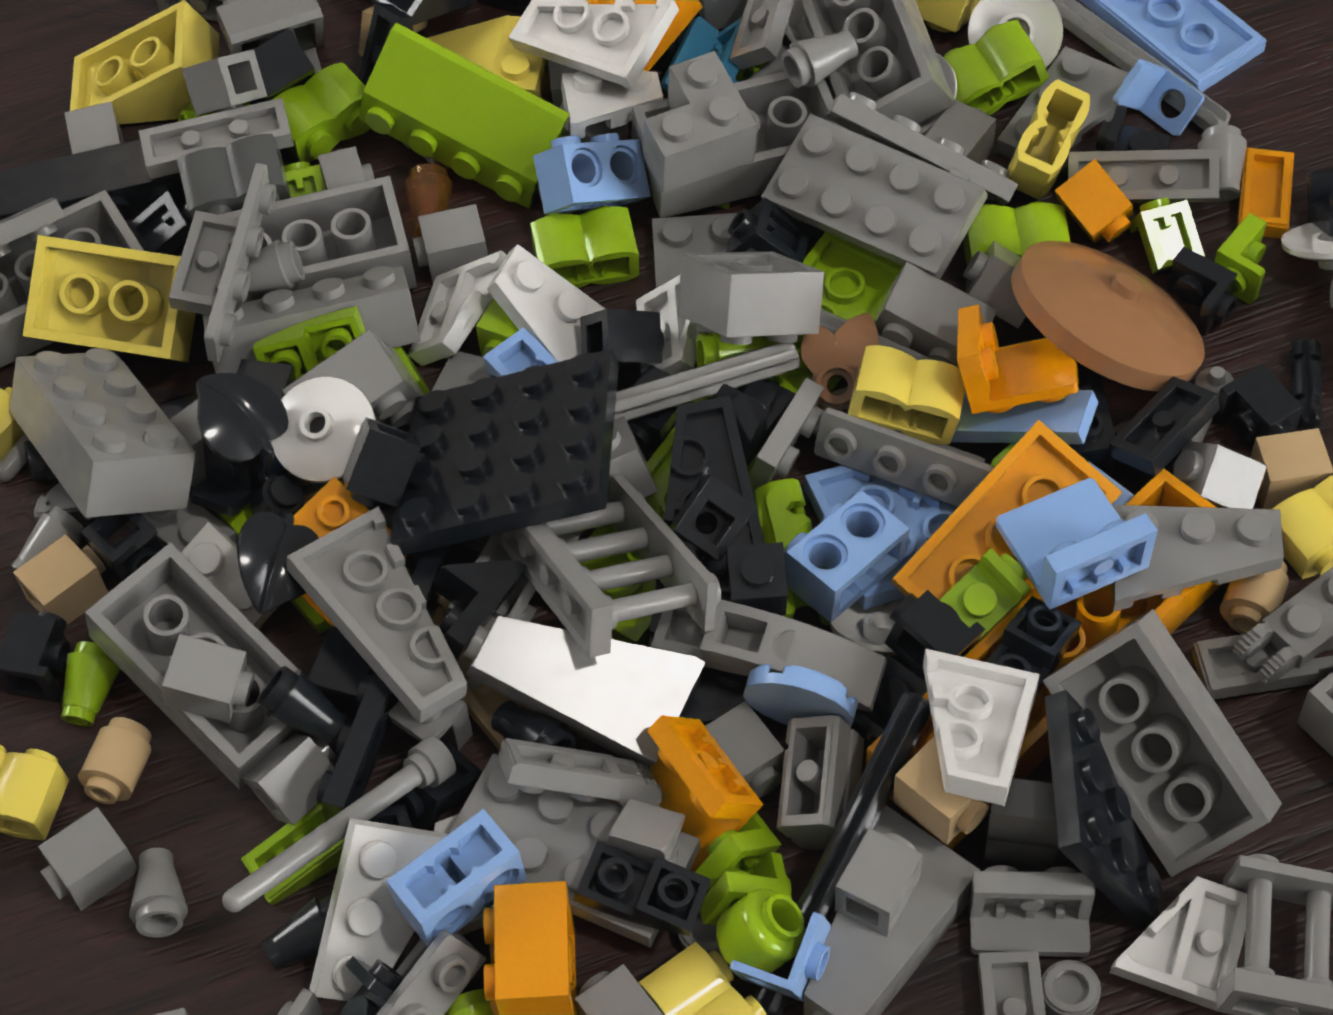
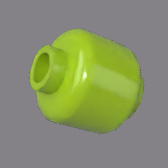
(761, 930)

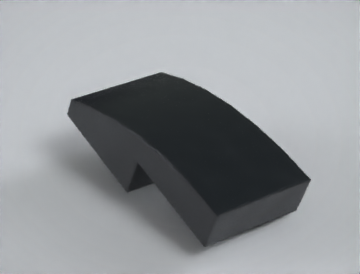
(1036, 640)
(642, 892)

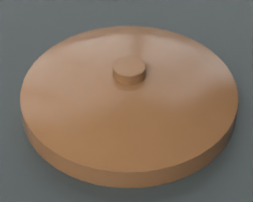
(1106, 315)

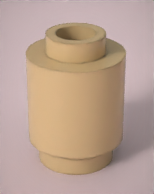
(1253, 598)
(116, 761)

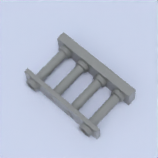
(577, 593)
(1254, 986)

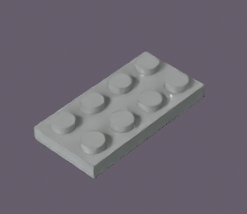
(875, 196)
(559, 837)

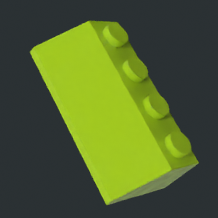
(460, 114)

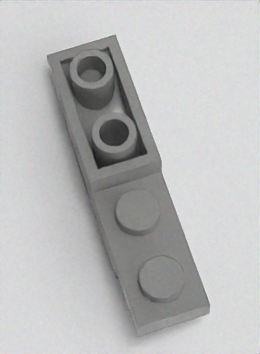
(754, 637)

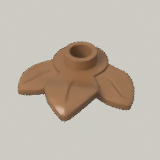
(838, 356)

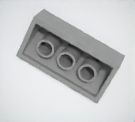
(379, 295)
(1168, 744)

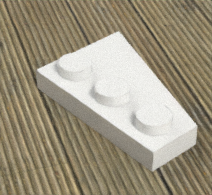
(595, 38)
(542, 302)
(978, 722)
(361, 909)

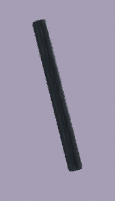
(859, 815)

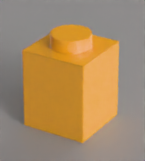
(1096, 203)

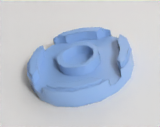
(797, 694)

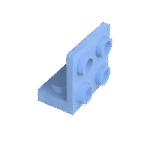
(1076, 542)

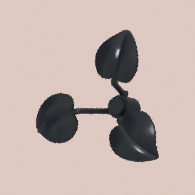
(237, 422)

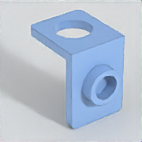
(1147, 86)
(808, 964)

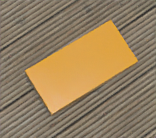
(1267, 189)

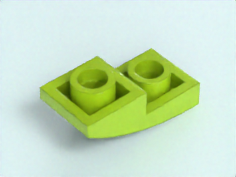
(311, 341)

